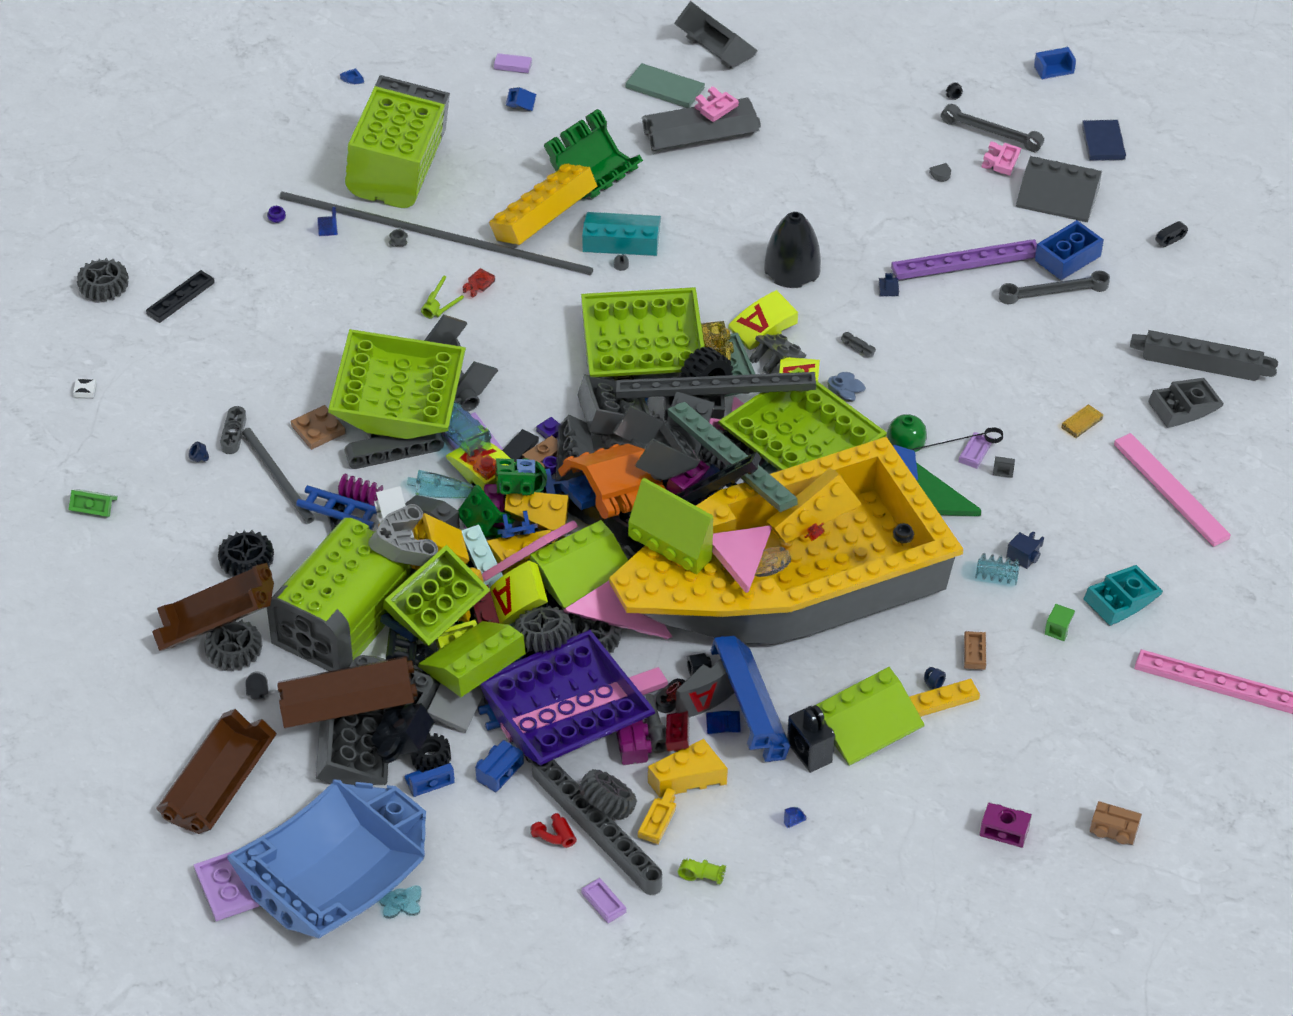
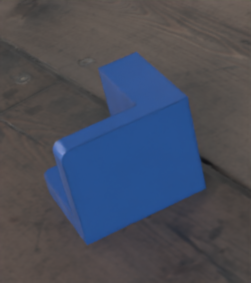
(521, 98)

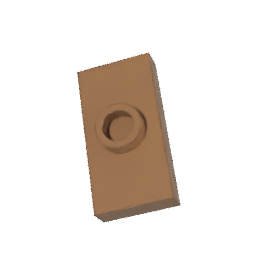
(545, 448)
(974, 650)

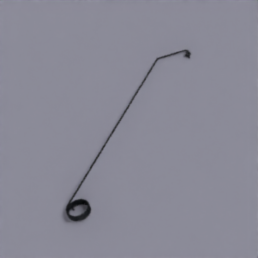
(988, 430)

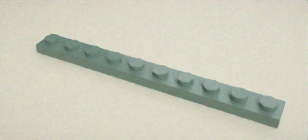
(729, 454)

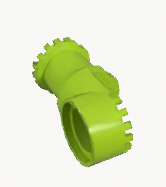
(701, 870)

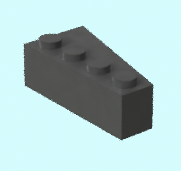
(573, 440)

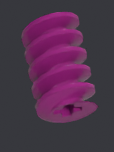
(358, 490)

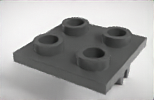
(782, 349)

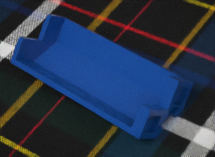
(753, 698)

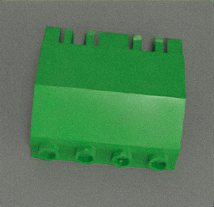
(591, 149)

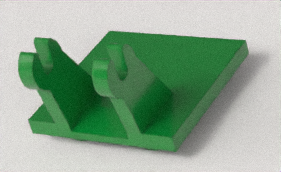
(481, 511)

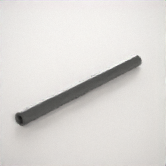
(277, 473)

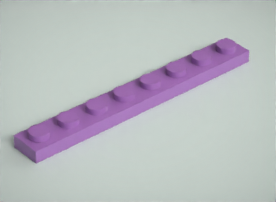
(964, 259)

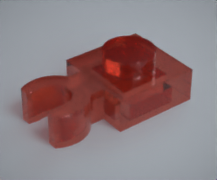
(478, 281)
(482, 465)

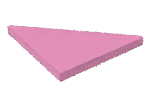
(531, 548)
(741, 552)
(605, 606)

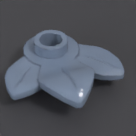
(845, 385)

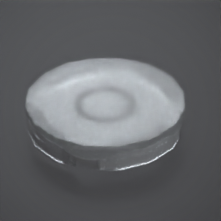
(773, 561)

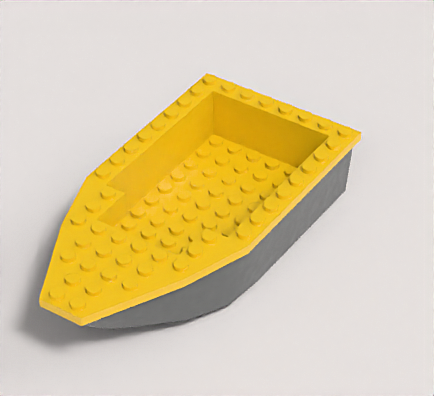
(830, 580)

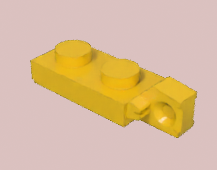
(658, 817)

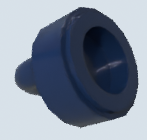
(198, 452)
(935, 679)

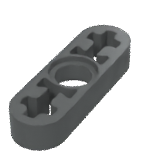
(234, 436)

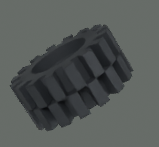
(429, 762)

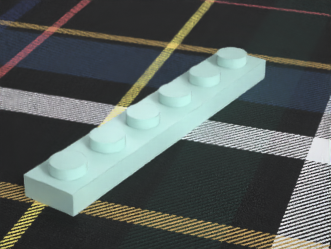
(480, 553)

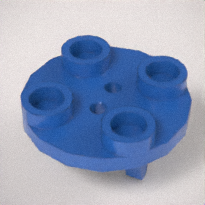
(526, 528)

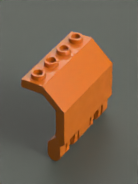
(611, 476)

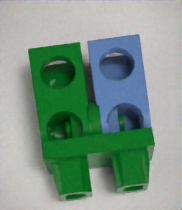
(515, 481)

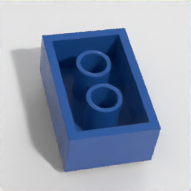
(1069, 250)

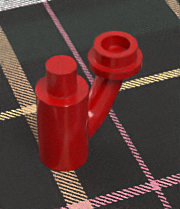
(564, 834)

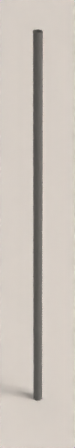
(437, 233)

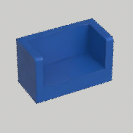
(1055, 63)

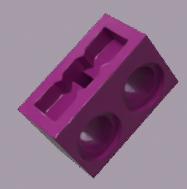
(686, 479)

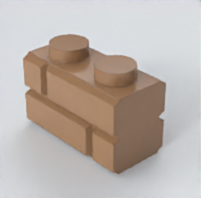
(1115, 823)

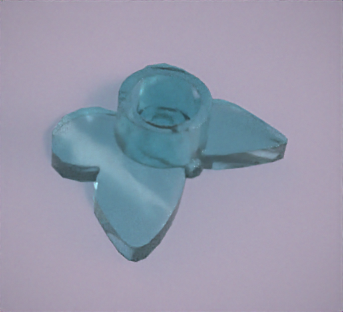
(401, 901)

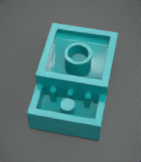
(1122, 594)

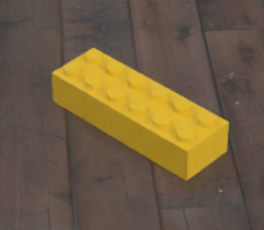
(542, 203)

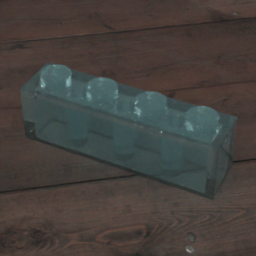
(467, 431)

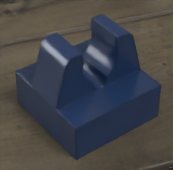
(888, 286)

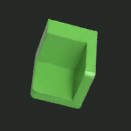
(1058, 622)

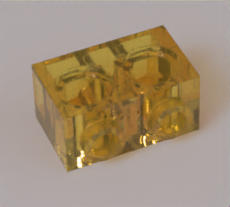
(717, 337)

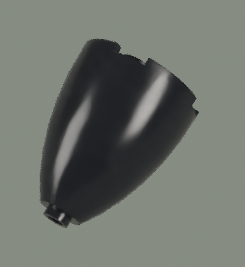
(793, 252)

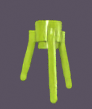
(431, 307)

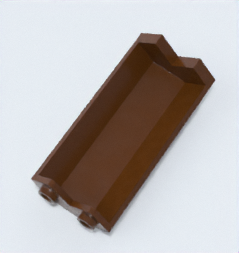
(214, 607)
(346, 691)
(216, 772)

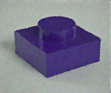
(548, 428)

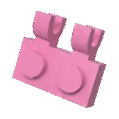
(716, 104)
(1006, 157)

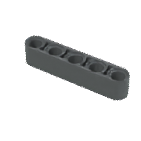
(388, 449)

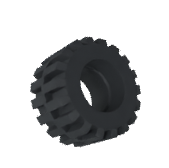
(706, 363)

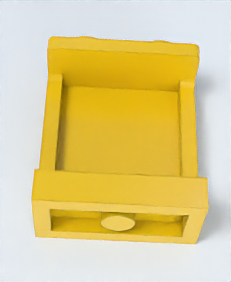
(441, 534)

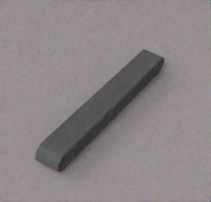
(599, 827)

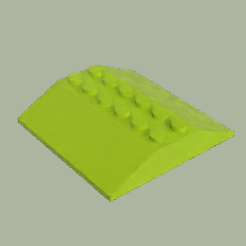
(640, 331)
(396, 384)
(799, 425)

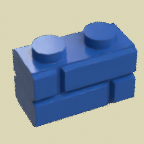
(499, 765)

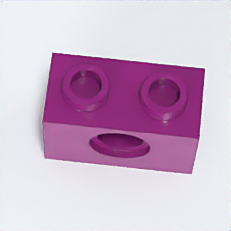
(1005, 824)

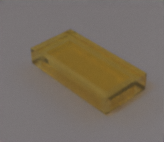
(1082, 421)

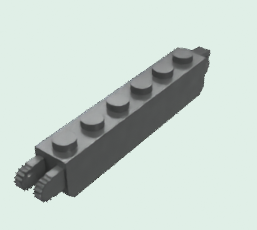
(1204, 355)

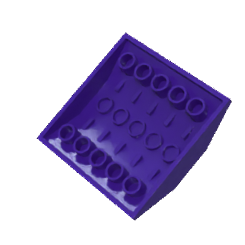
(553, 678)

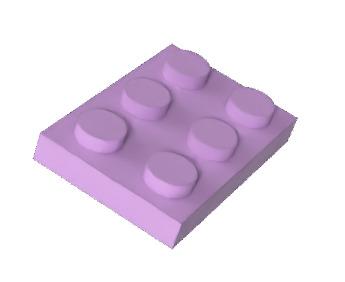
(223, 887)

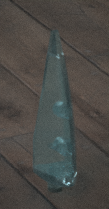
(439, 486)

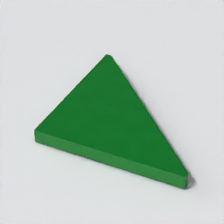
(943, 497)

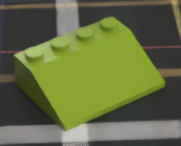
(671, 526)
(579, 563)
(435, 596)
(475, 656)
(870, 715)

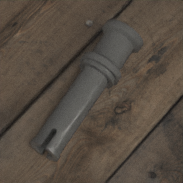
(656, 729)

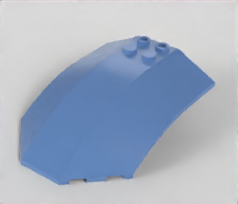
(334, 856)

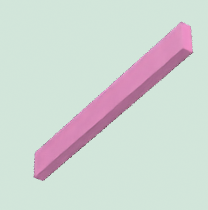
(1172, 490)
(1215, 681)
(645, 683)

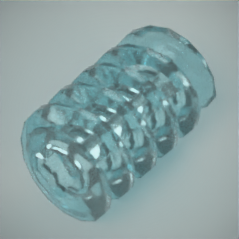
(998, 568)

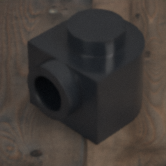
(695, 661)
(257, 685)

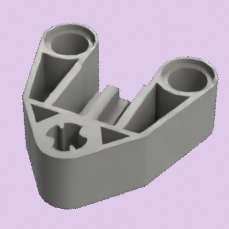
(394, 540)

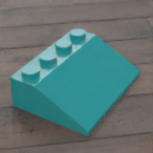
(621, 233)

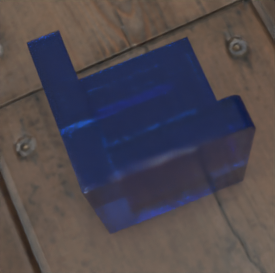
(328, 225)
(723, 722)

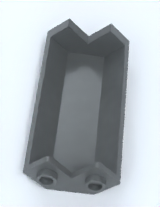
(690, 126)

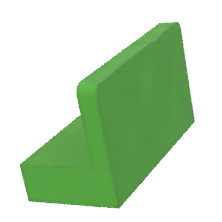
(91, 502)

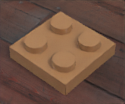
(318, 427)

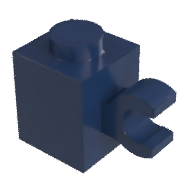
(1025, 549)

